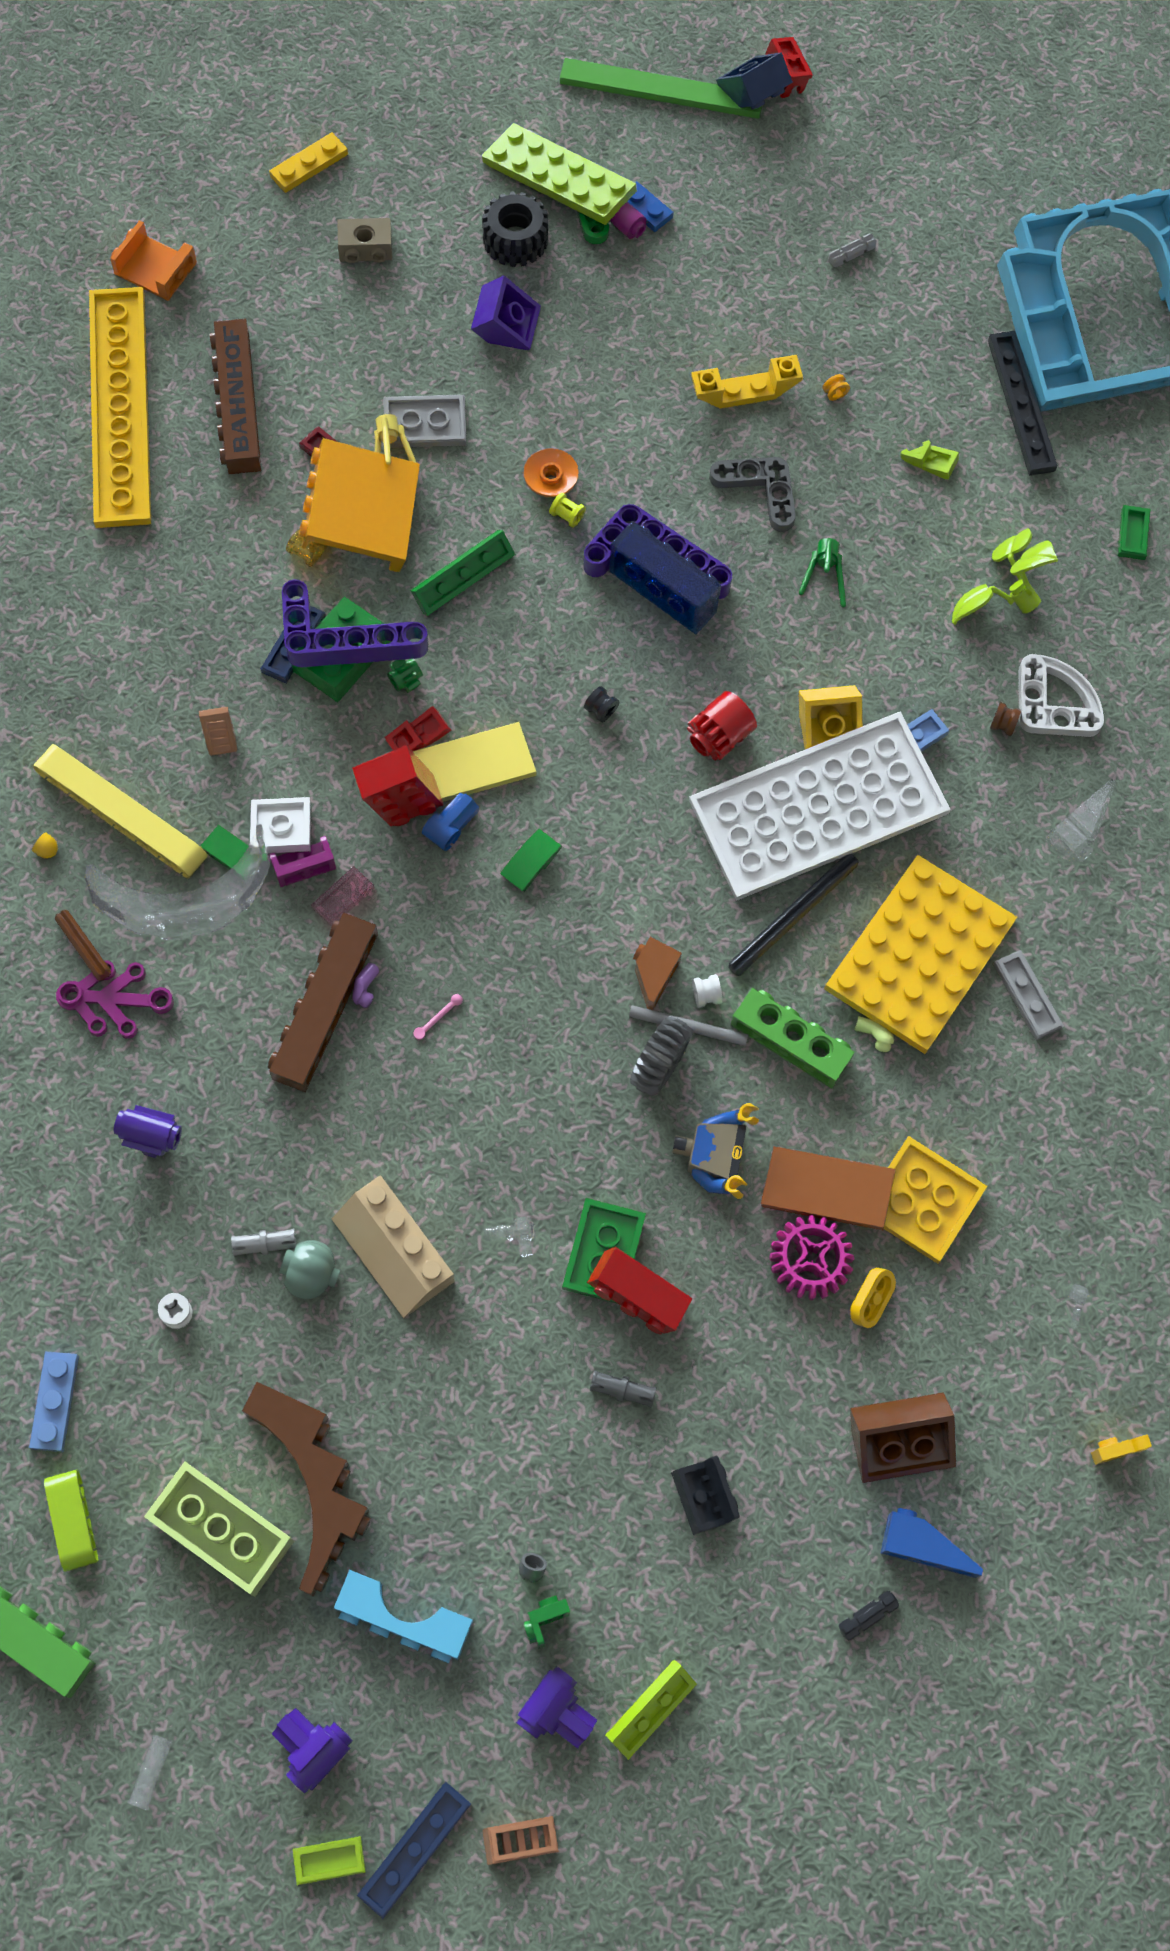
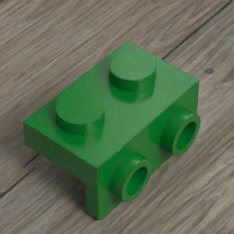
(549, 1611)

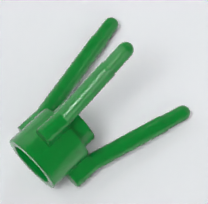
(826, 556)

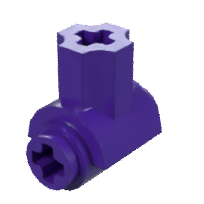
(147, 1130)
(555, 1709)
(311, 1748)

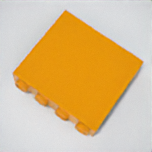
(360, 502)

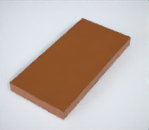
(828, 1188)

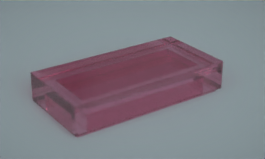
(342, 896)

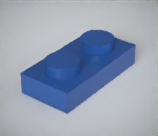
(652, 208)

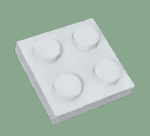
(284, 823)

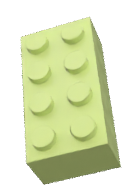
(219, 1529)

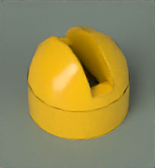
(45, 846)

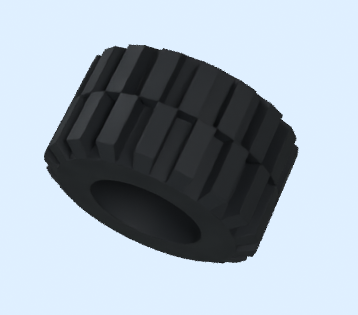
(515, 245)

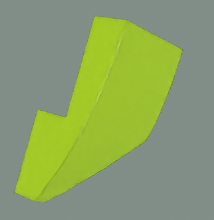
(932, 459)

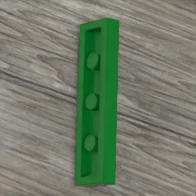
(463, 572)

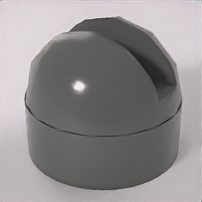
(535, 1561)

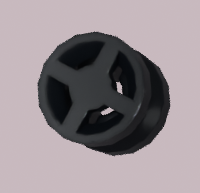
(601, 704)

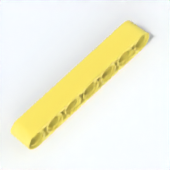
(120, 809)

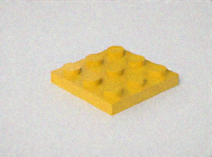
(929, 1199)

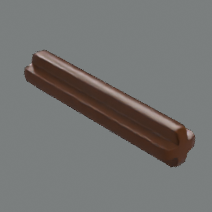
(83, 945)

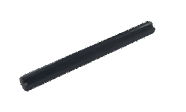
(793, 914)

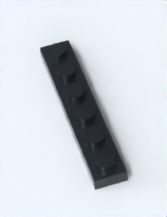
(1022, 403)

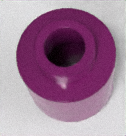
(629, 221)

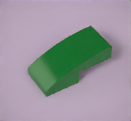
(531, 859)

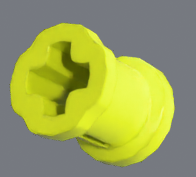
(567, 510)

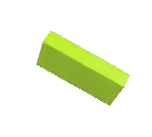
(329, 1860)

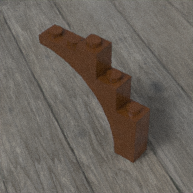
(332, 1514)

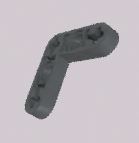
(764, 477)

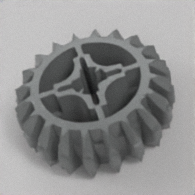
(661, 1055)

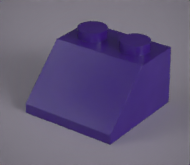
(505, 315)

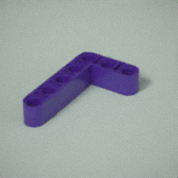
(600, 546)
(343, 637)

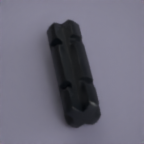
(868, 1615)

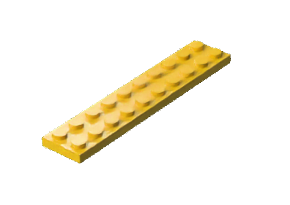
(119, 408)

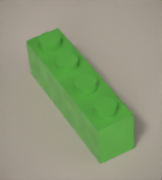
(42, 1647)

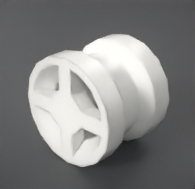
(707, 991)
(180, 1314)

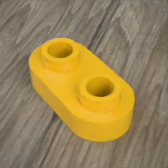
(873, 1297)

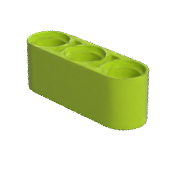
(69, 1521)

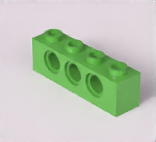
(799, 1053)

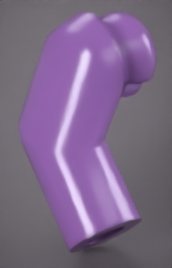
(361, 984)

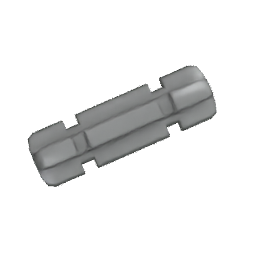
(852, 250)

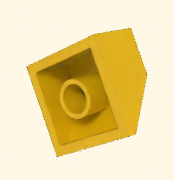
(829, 713)

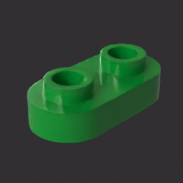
(589, 226)

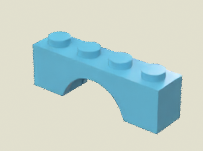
(363, 1601)

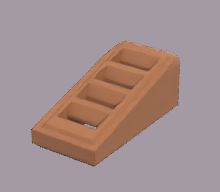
(218, 731)
(491, 1846)

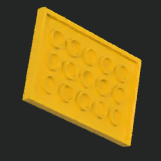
(920, 954)

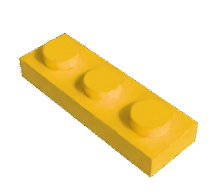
(308, 162)

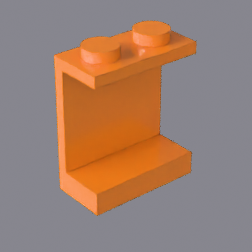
(152, 263)

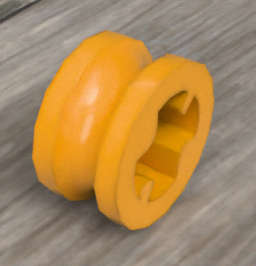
(836, 387)

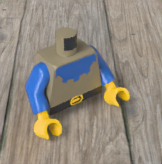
(717, 1150)

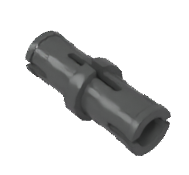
(623, 1389)

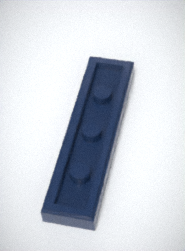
(414, 1850)

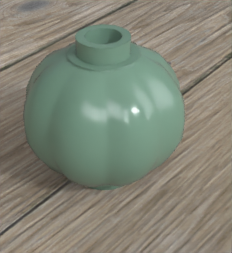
(309, 1269)

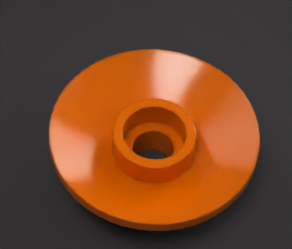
(547, 463)

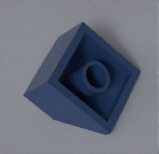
(756, 80)

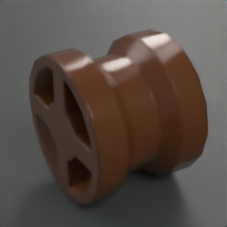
(1005, 719)

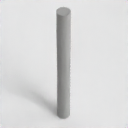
(698, 1027)

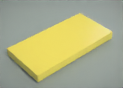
(479, 761)

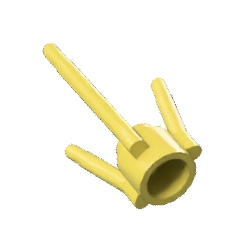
(387, 432)

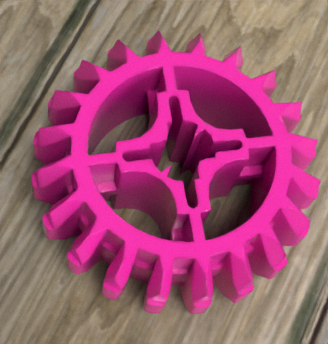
(819, 1269)

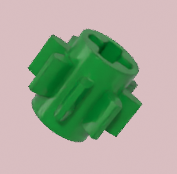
(405, 675)

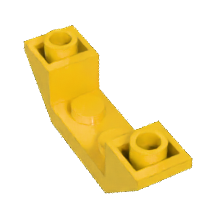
(782, 376)

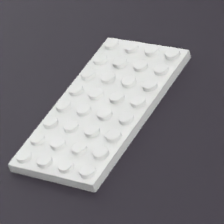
(818, 805)

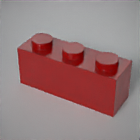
(639, 1291)

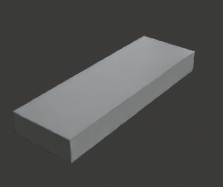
(1028, 995)

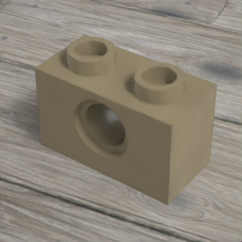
(364, 239)

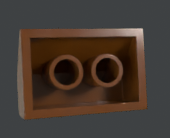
(904, 1437)

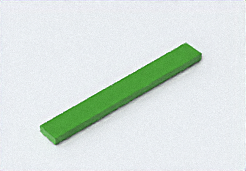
(651, 87)

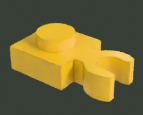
(1112, 1449)

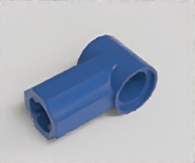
(447, 826)

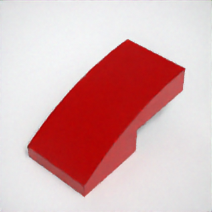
(419, 733)

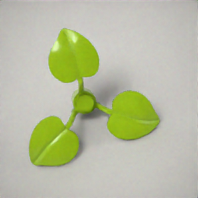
(1021, 591)

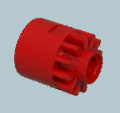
(721, 726)

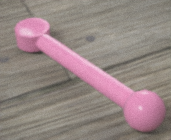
(420, 1033)

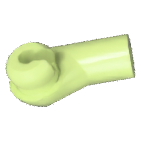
(881, 1034)

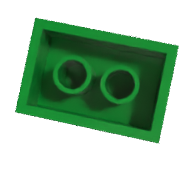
(338, 679)

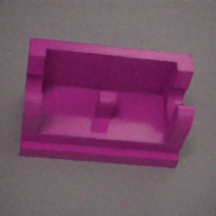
(303, 865)

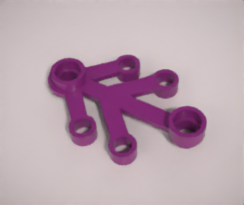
(110, 997)

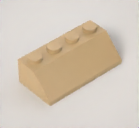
(392, 1247)

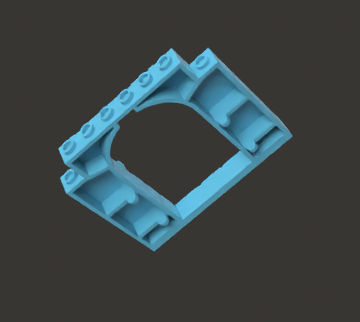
(1042, 302)

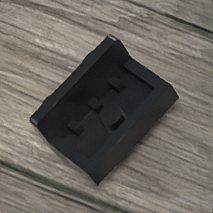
(705, 1495)

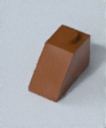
(654, 969)

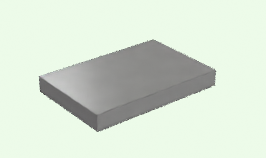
(429, 419)

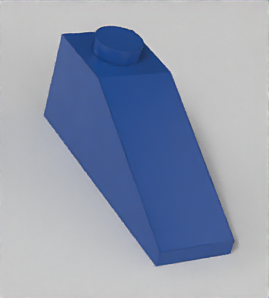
(921, 1543)

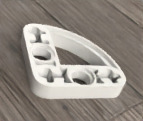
(1044, 713)

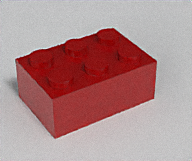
(398, 786)

